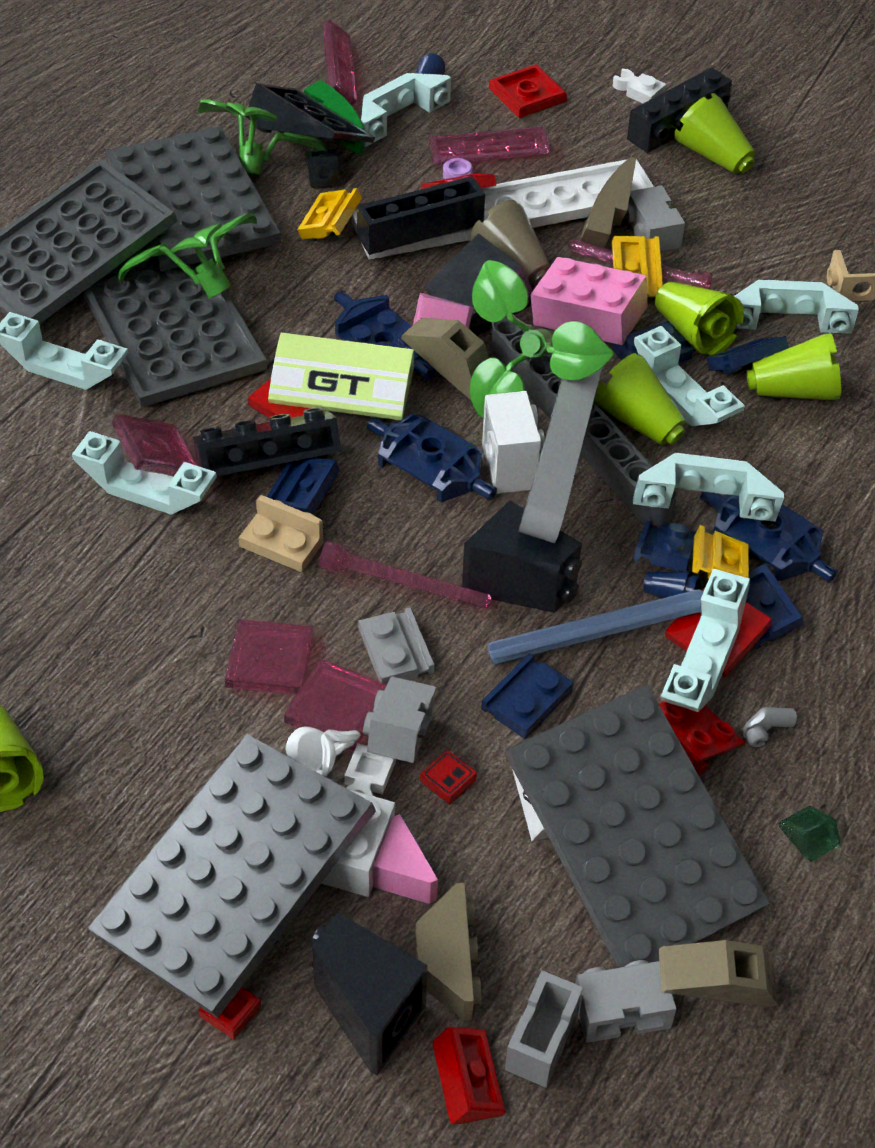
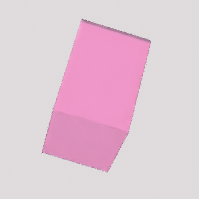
(439, 308)
(402, 866)

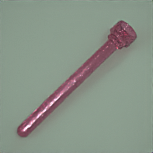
(699, 279)
(336, 557)

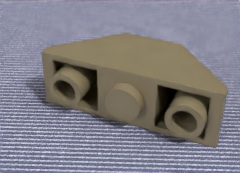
(448, 349)
(448, 951)
(719, 972)

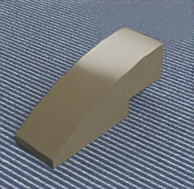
(610, 205)

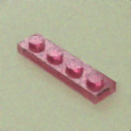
(339, 61)
(489, 145)

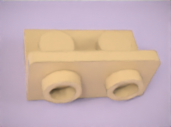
(283, 534)

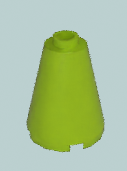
(716, 135)
(701, 315)
(799, 371)
(640, 401)
(19, 765)

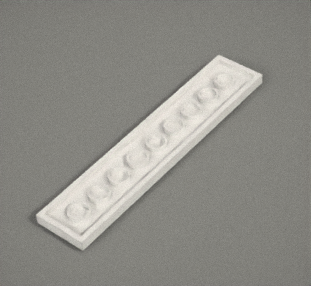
(544, 198)

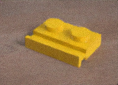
(329, 214)
(641, 257)
(719, 553)

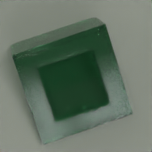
(811, 832)

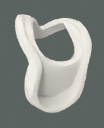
(319, 748)

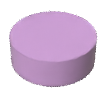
(457, 167)

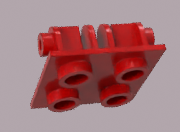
(701, 733)

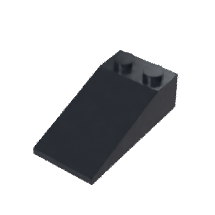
(302, 115)

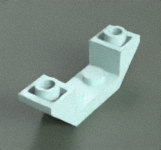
(425, 90)
(834, 310)
(24, 342)
(690, 398)
(104, 462)
(757, 495)
(711, 645)

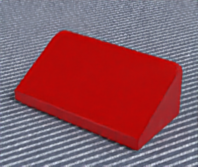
(467, 1075)

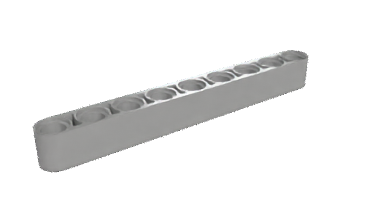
(559, 458)

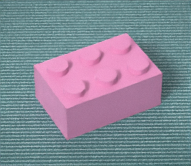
(590, 294)

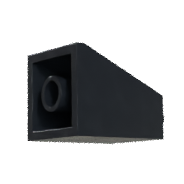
(458, 278)
(520, 566)
(368, 987)

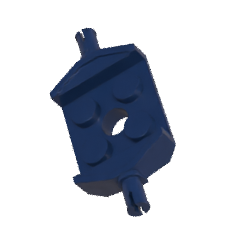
(374, 321)
(450, 470)
(789, 548)

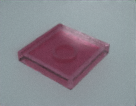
(152, 444)
(269, 656)
(333, 700)

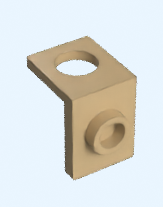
(844, 282)

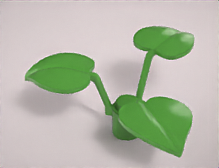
(251, 152)
(209, 274)
(574, 345)

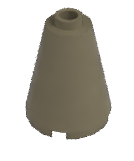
(513, 234)

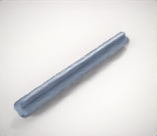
(595, 626)

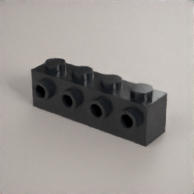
(658, 118)
(420, 215)
(267, 443)

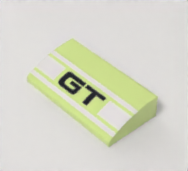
(341, 376)

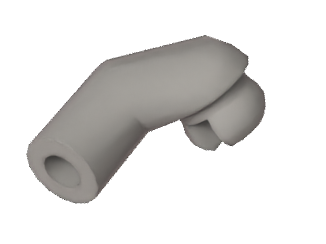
(756, 728)

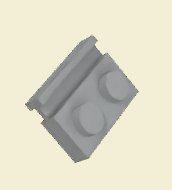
(396, 646)

